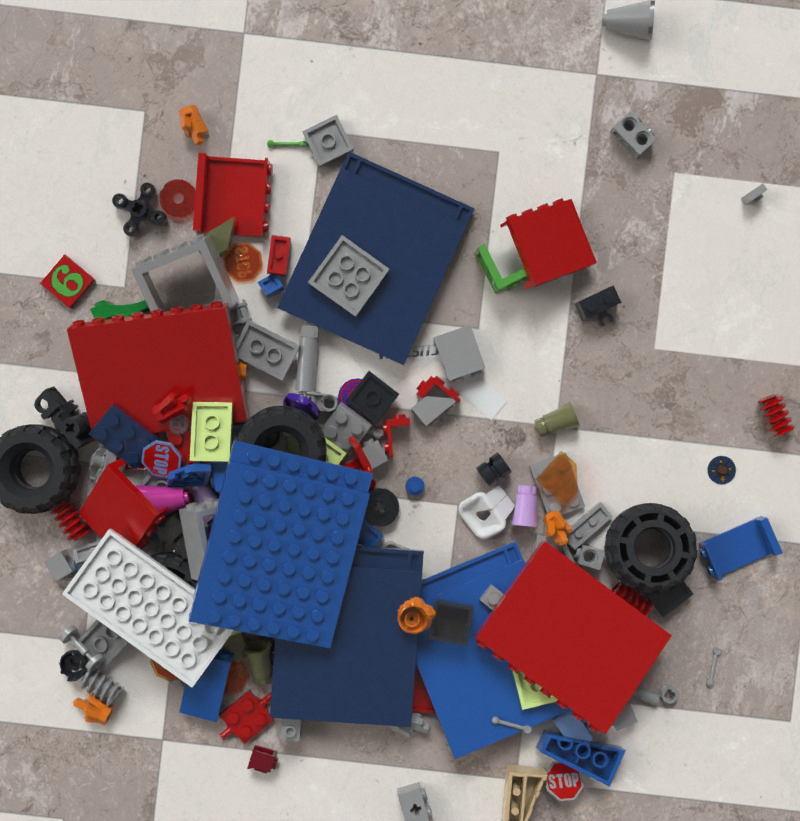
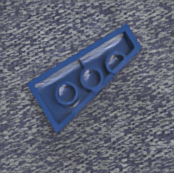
(591, 758)

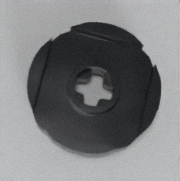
(390, 512)

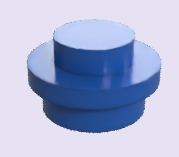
(415, 486)

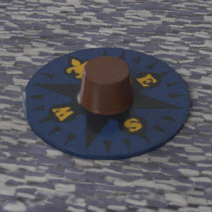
(721, 470)

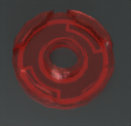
(167, 195)

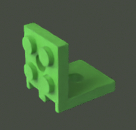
(493, 275)

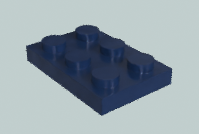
(123, 435)

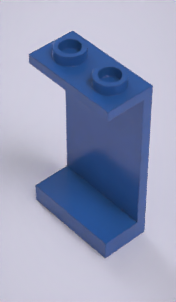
(739, 547)
(206, 695)

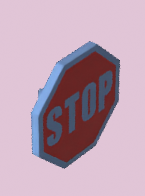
(161, 458)

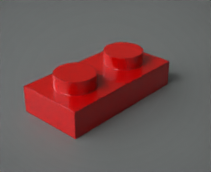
(278, 255)

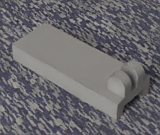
(588, 525)

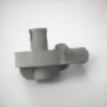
(98, 463)

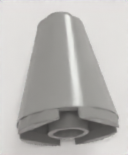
(631, 19)

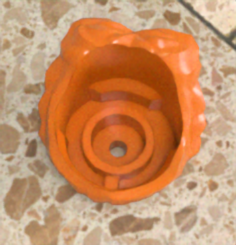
(421, 613)

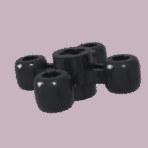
(146, 212)

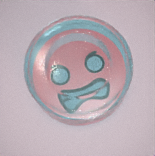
(179, 424)

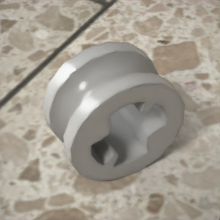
(662, 691)

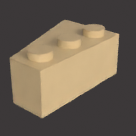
(521, 791)

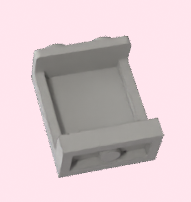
(459, 353)

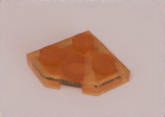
(560, 478)

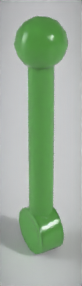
(271, 143)

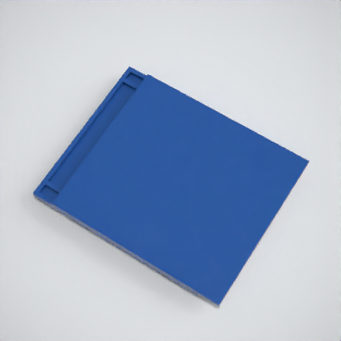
(281, 545)
(467, 681)

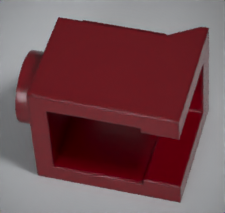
(263, 759)

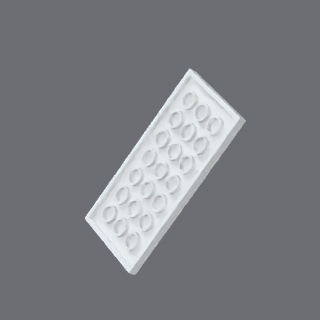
(145, 607)

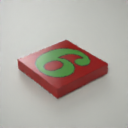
(67, 281)

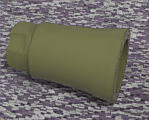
(557, 420)
(259, 658)

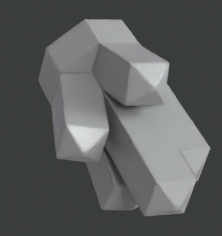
(417, 724)

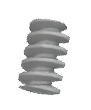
(101, 686)

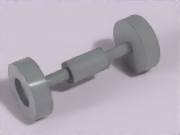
(69, 634)

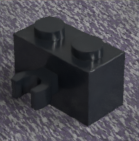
(598, 304)

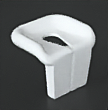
(496, 503)

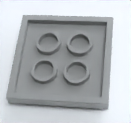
(348, 276)

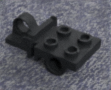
(65, 418)

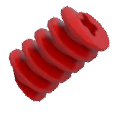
(776, 414)
(70, 521)
(633, 598)

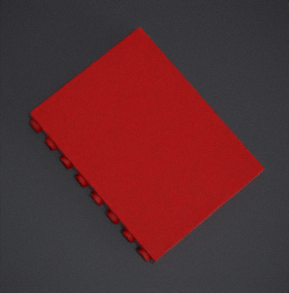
(150, 355)
(572, 637)

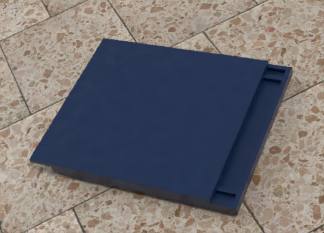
(398, 225)
(370, 660)

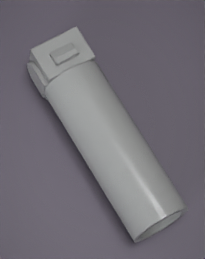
(307, 359)

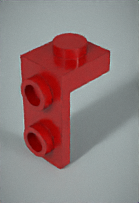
(424, 387)
(399, 420)

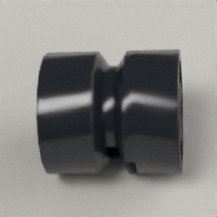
(493, 469)

